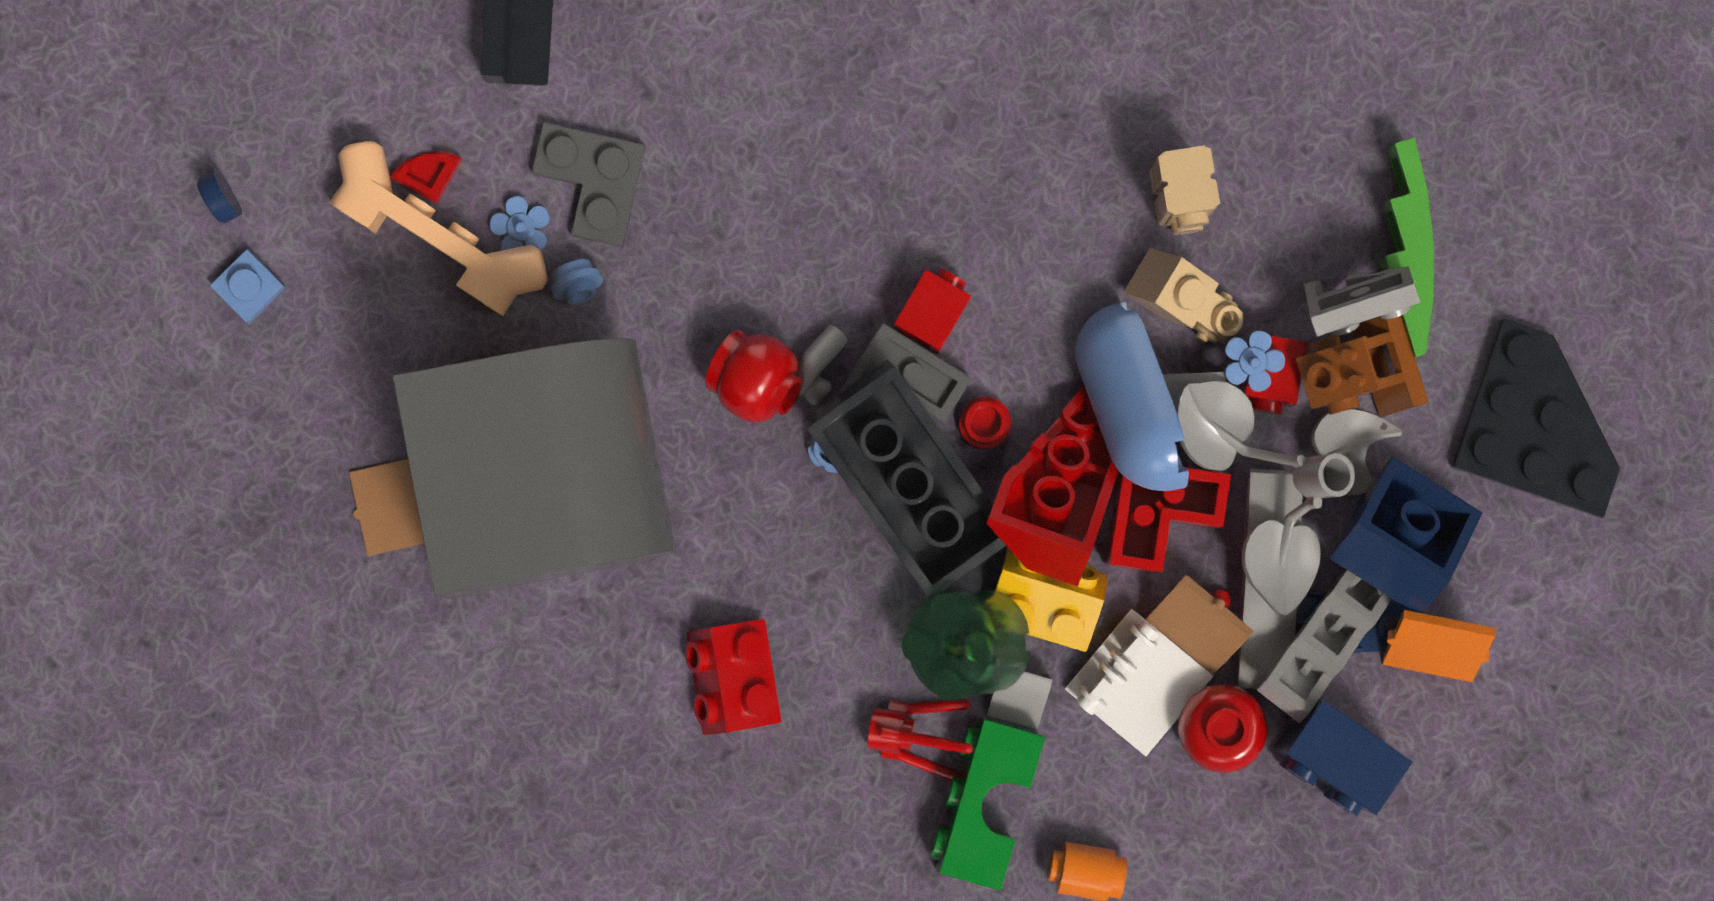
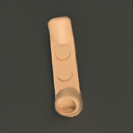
(369, 199)

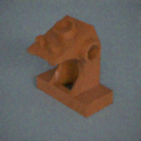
(1342, 372)

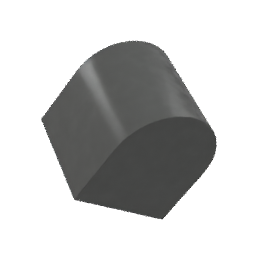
(534, 466)

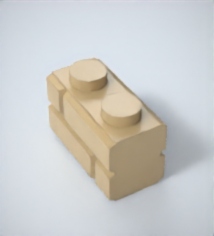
(1184, 189)

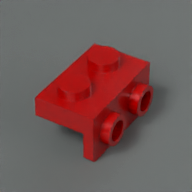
(733, 677)

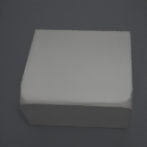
(1023, 701)

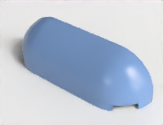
(1130, 398)

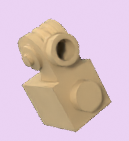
(1184, 296)

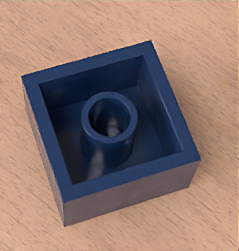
(1406, 536)
(1344, 757)

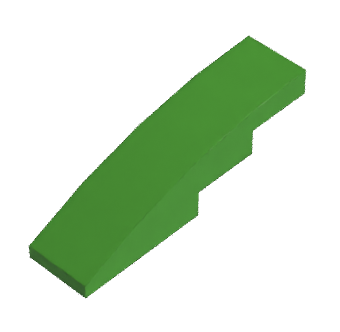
(1413, 238)

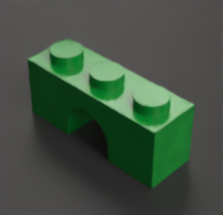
(967, 845)

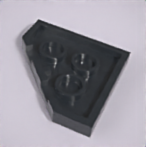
(1536, 426)

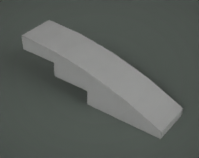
(1269, 497)
(1323, 644)

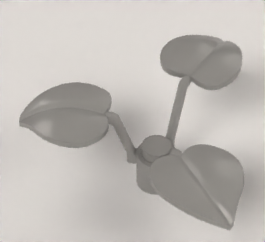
(1278, 556)

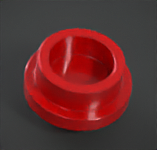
(984, 422)

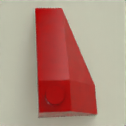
(1057, 495)

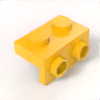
(1053, 607)

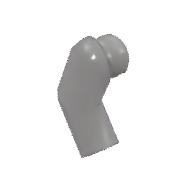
(816, 359)

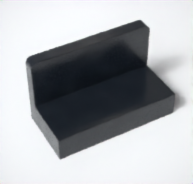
(517, 42)

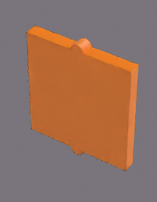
(1438, 646)

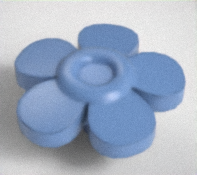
(520, 225)
(1253, 360)

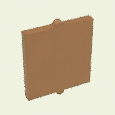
(386, 507)
(1199, 624)

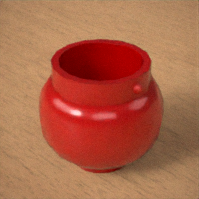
(754, 376)
(1222, 728)

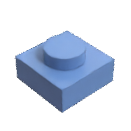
(247, 286)

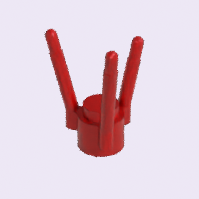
(893, 732)

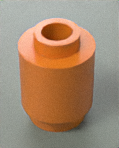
(1087, 872)

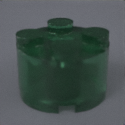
(967, 643)

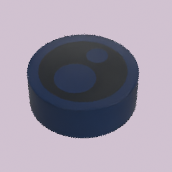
(219, 196)

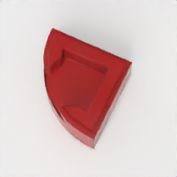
(428, 174)

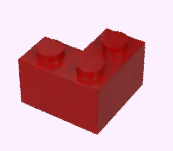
(1144, 516)

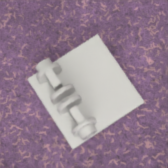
(1138, 682)

